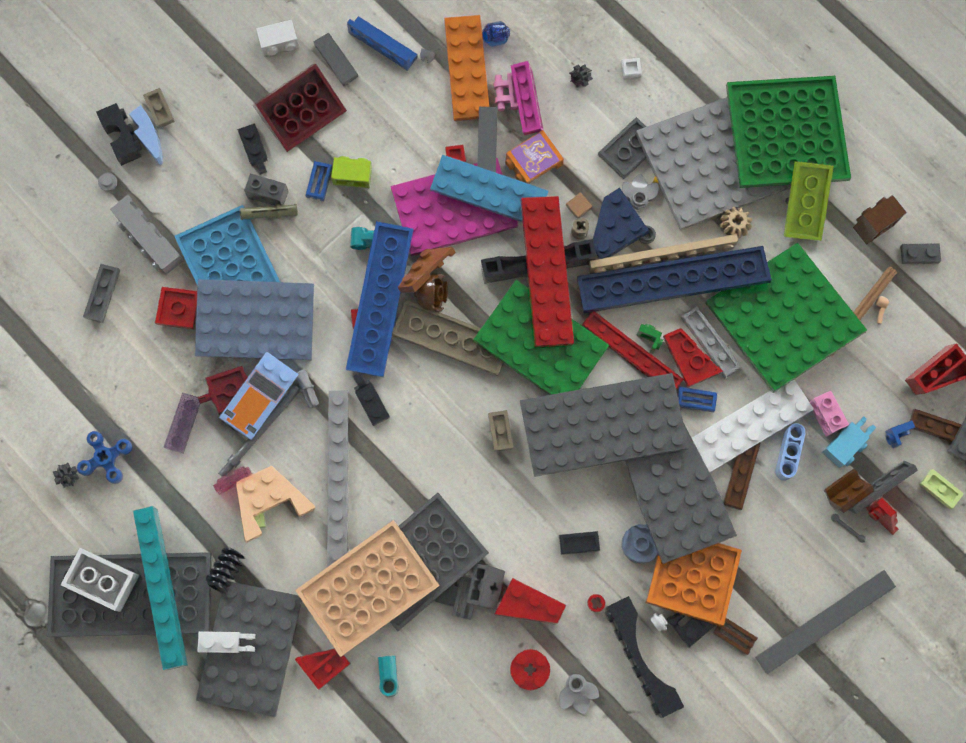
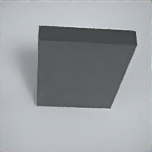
(624, 150)

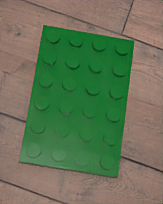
(553, 369)

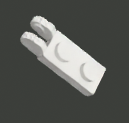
(223, 642)

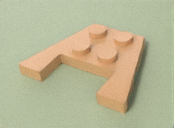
(263, 492)

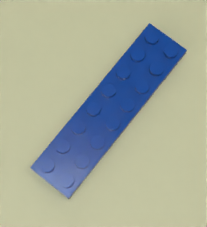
(379, 299)

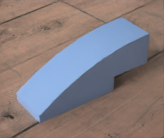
(147, 134)

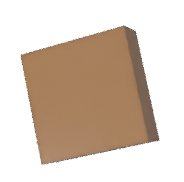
(579, 205)

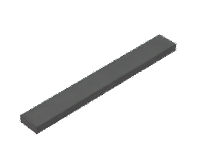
(825, 622)

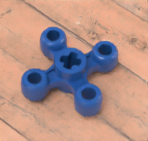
(101, 450)

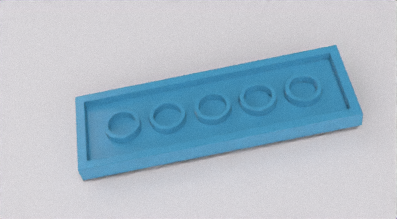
(482, 187)

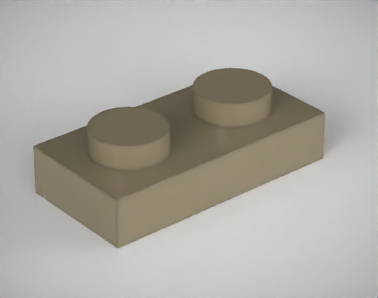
(158, 108)
(500, 430)

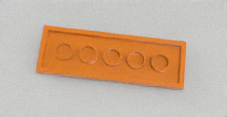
(466, 66)

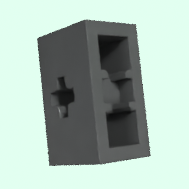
(266, 190)
(485, 586)

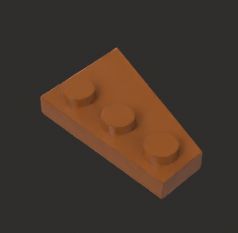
(421, 269)

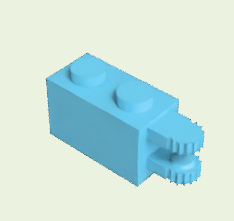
(847, 443)

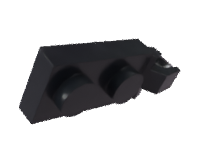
(253, 147)
(370, 400)

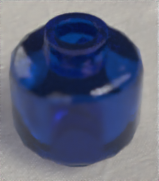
(496, 33)

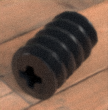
(223, 569)

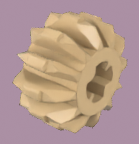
(740, 217)

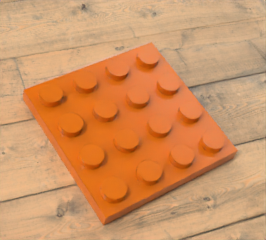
(696, 583)

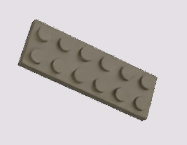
(444, 336)

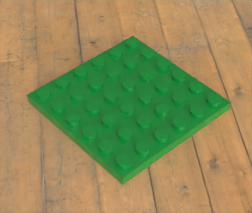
(786, 124)
(787, 322)

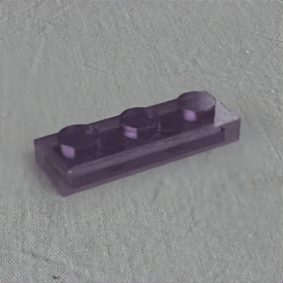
(182, 423)

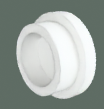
(659, 621)

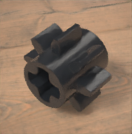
(581, 75)
(65, 475)

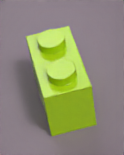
(351, 172)

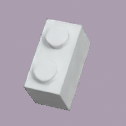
(277, 38)

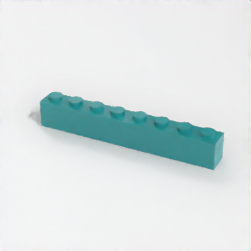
(160, 588)

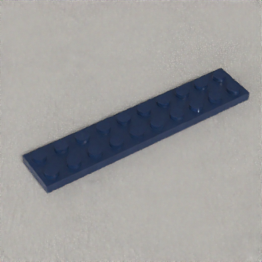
(673, 279)

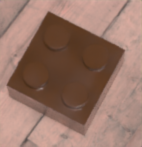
(879, 219)

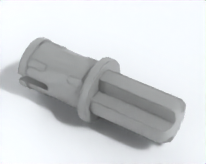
(307, 389)

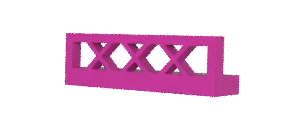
(527, 98)

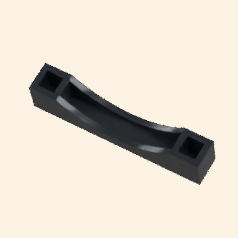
(512, 267)
(663, 696)

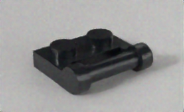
(692, 630)

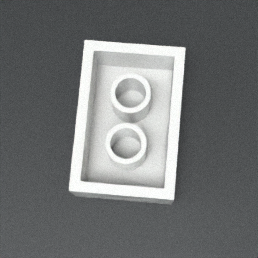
(100, 580)

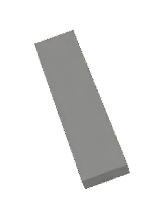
(710, 341)

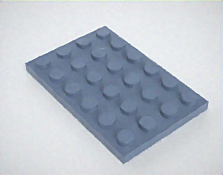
(254, 319)

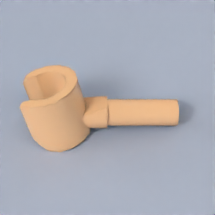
(883, 303)

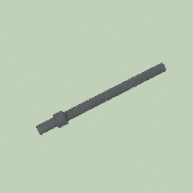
(234, 460)

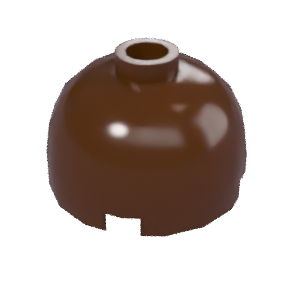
(433, 293)

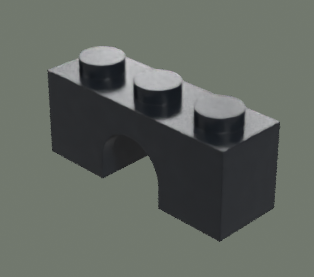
(125, 147)

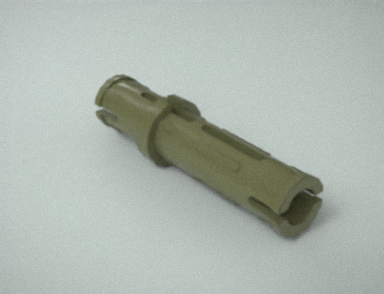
(280, 210)

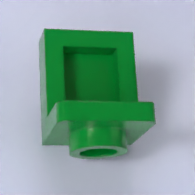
(649, 333)

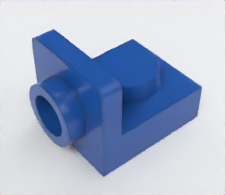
(895, 433)

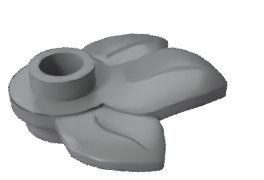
(640, 189)
(579, 696)

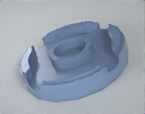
(638, 544)

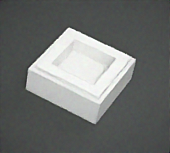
(631, 68)

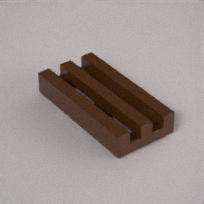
(749, 644)

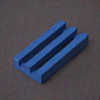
(316, 195)
(681, 390)

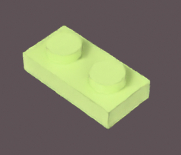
(941, 489)

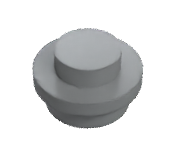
(107, 182)

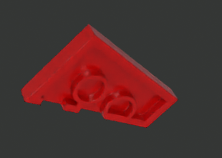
(690, 360)

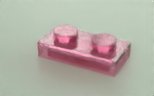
(226, 483)

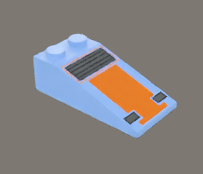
(258, 396)

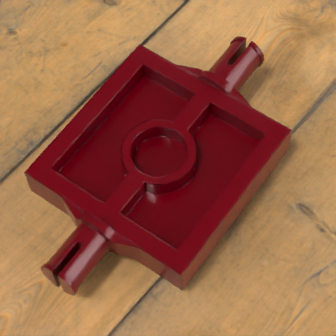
(223, 388)

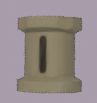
(582, 233)

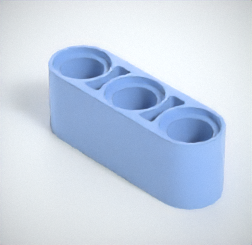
(794, 443)

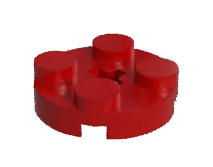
(523, 660)

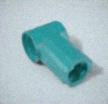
(361, 238)
(388, 673)

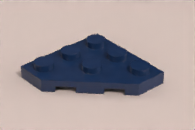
(617, 225)

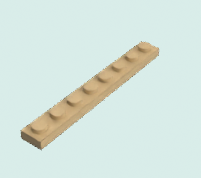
(656, 255)

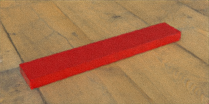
(628, 348)

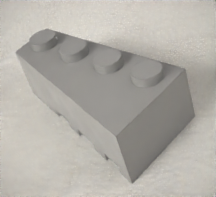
(146, 235)

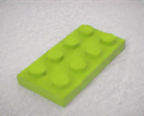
(808, 201)

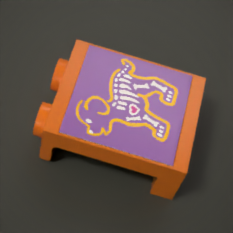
(533, 158)

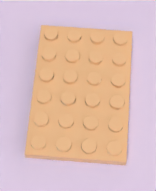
(367, 588)

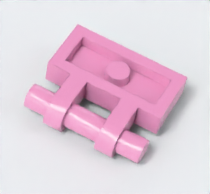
(502, 99)

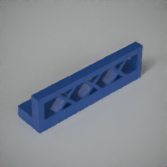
(382, 42)

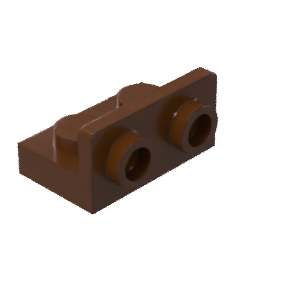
(848, 491)

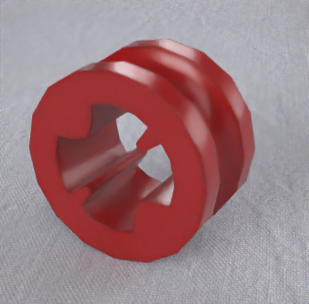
(590, 604)

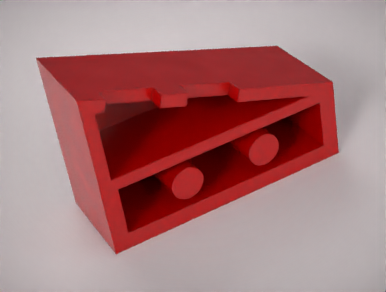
(940, 371)
(529, 604)

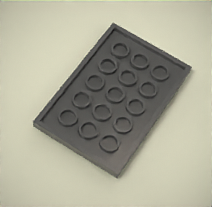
(444, 547)
(251, 678)

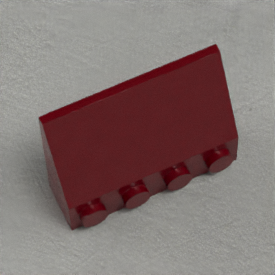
(300, 107)

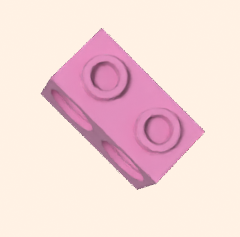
(828, 413)

